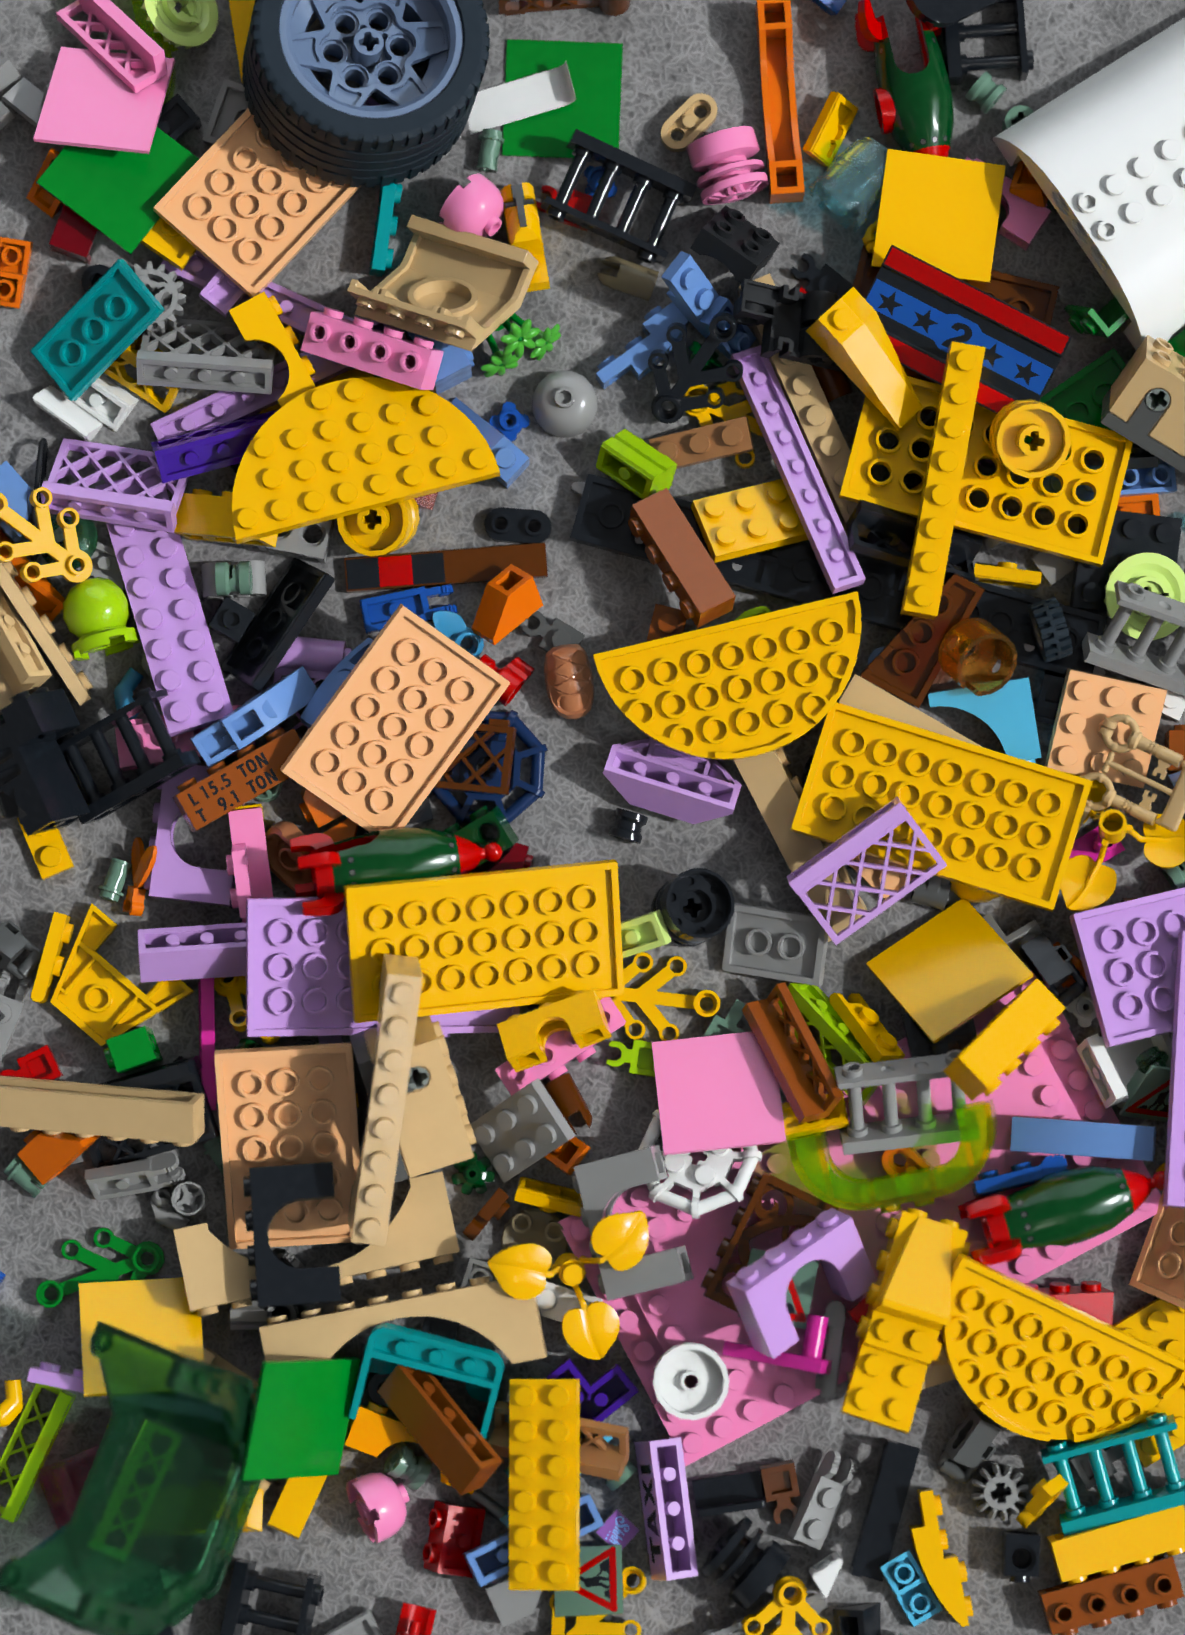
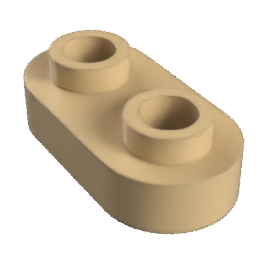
(688, 123)

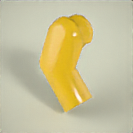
(13, 1402)

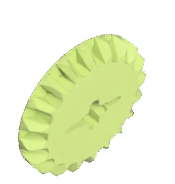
(189, 27)
(1149, 571)

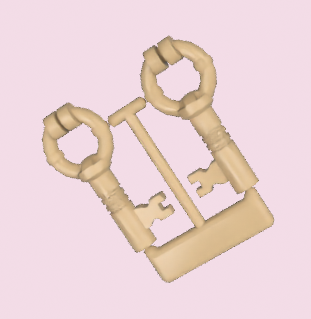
(1175, 806)

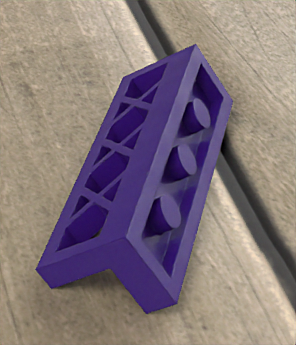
(206, 448)

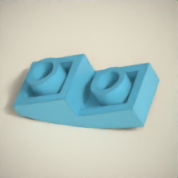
(910, 1588)

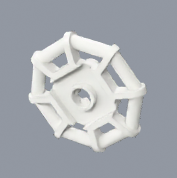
(700, 1176)

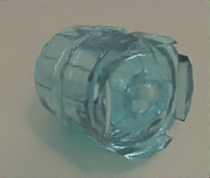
(852, 183)

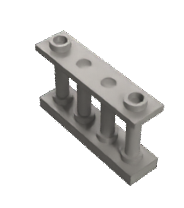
(1134, 660)
(895, 1132)

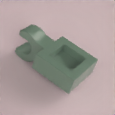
(728, 1025)

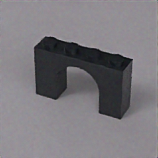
(269, 1192)

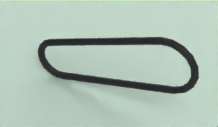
(42, 449)

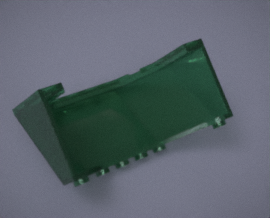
(158, 1498)

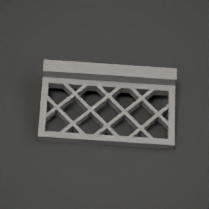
(206, 368)

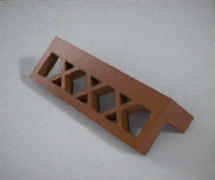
(791, 1057)

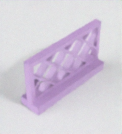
(111, 504)
(847, 848)

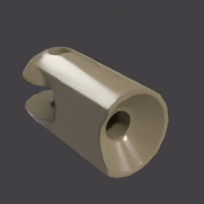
(630, 279)

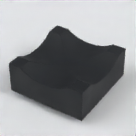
(736, 243)

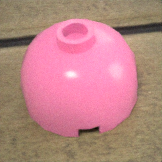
(474, 208)
(379, 1504)

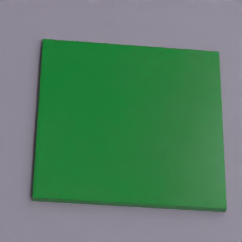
(597, 86)
(117, 187)
(300, 1418)

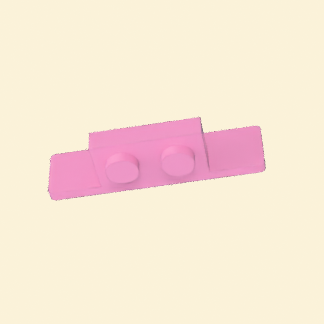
(249, 858)
(560, 1050)

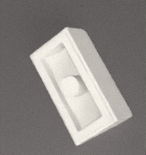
(107, 402)
(67, 413)
(826, 1571)

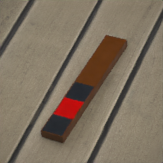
(442, 567)

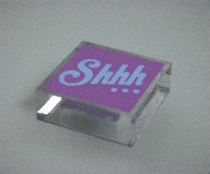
(618, 1529)

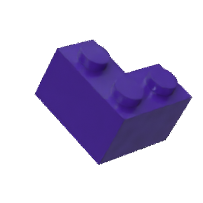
(603, 1395)

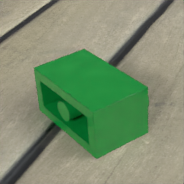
(132, 1050)

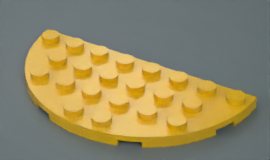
(352, 452)
(739, 682)
(1047, 1363)

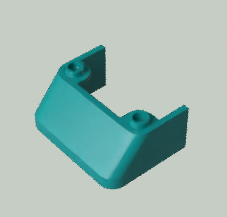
(434, 1354)

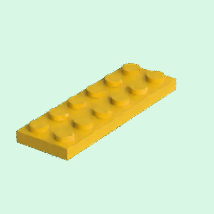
(544, 1484)

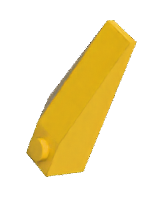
(862, 350)

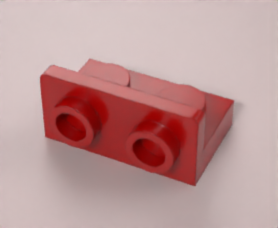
(452, 1533)

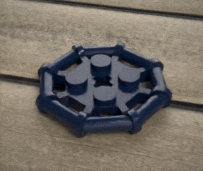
(496, 744)

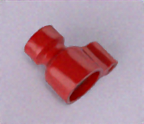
(515, 672)

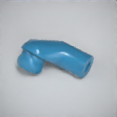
(125, 688)

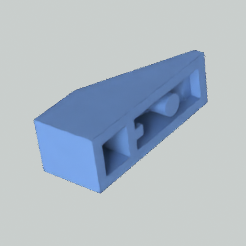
(509, 457)

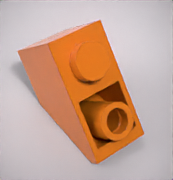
(506, 604)

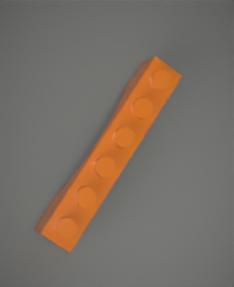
(779, 101)

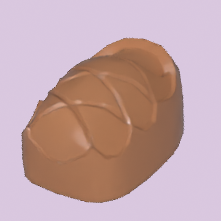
(569, 681)
(281, 860)

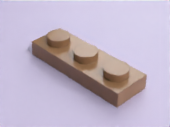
(706, 442)

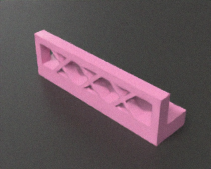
(122, 35)

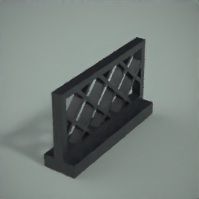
(157, 1078)

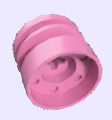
(726, 161)

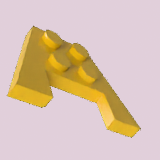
(99, 995)

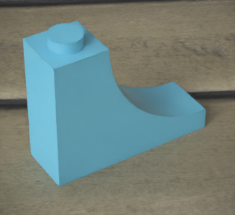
(1006, 712)

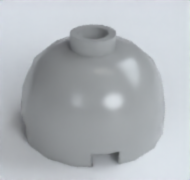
(564, 404)

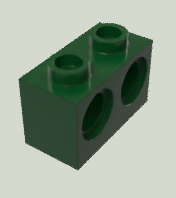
(473, 830)

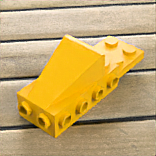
(904, 1318)

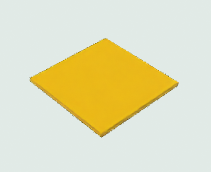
(940, 212)
(949, 970)
(145, 1307)

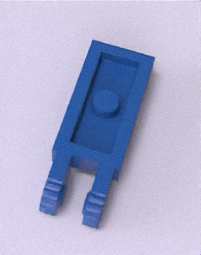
(379, 609)
(1021, 1175)

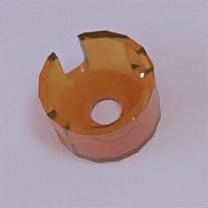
(976, 669)

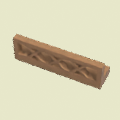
(596, 1455)

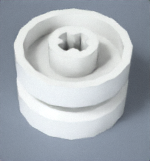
(686, 1360)

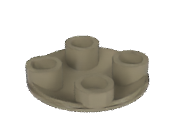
(536, 1228)

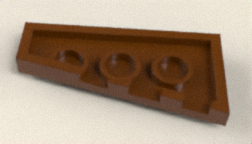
(911, 658)

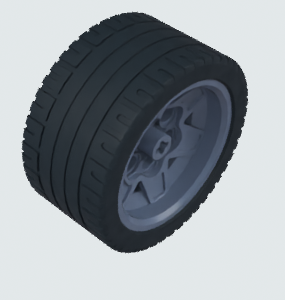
(333, 129)

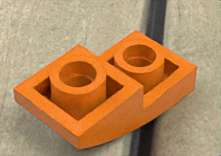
(14, 267)

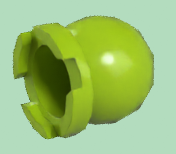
(98, 616)

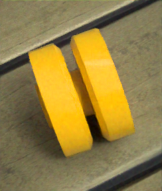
(1046, 449)
(373, 538)

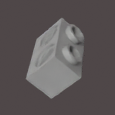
(295, 546)

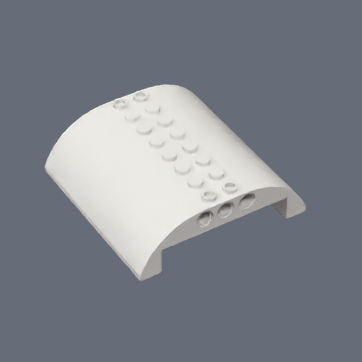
(1117, 176)

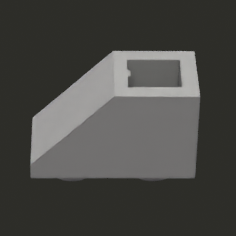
(511, 1604)

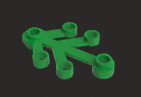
(106, 1269)

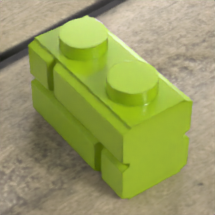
(635, 464)

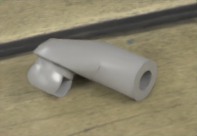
(164, 1211)

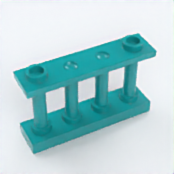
(1110, 1508)

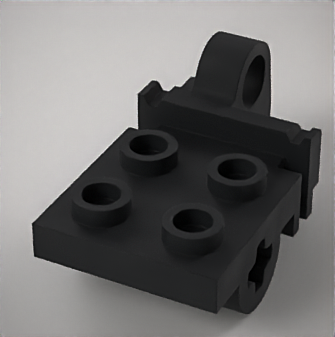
(785, 320)

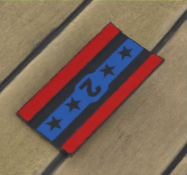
(930, 309)

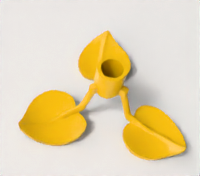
(1091, 884)
(594, 1327)

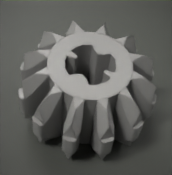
(989, 1485)

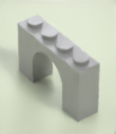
(600, 1186)

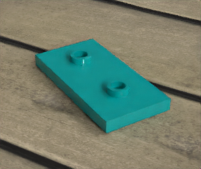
(97, 330)

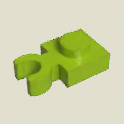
(638, 1057)

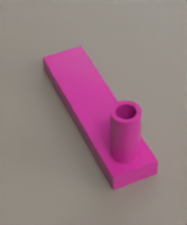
(207, 1039)

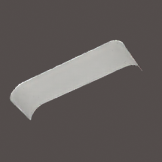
(521, 99)

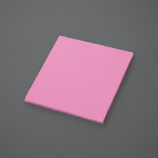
(96, 108)
(716, 1094)

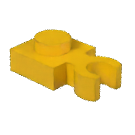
(1044, 1495)

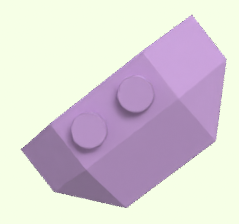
(671, 781)

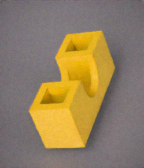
(527, 1033)

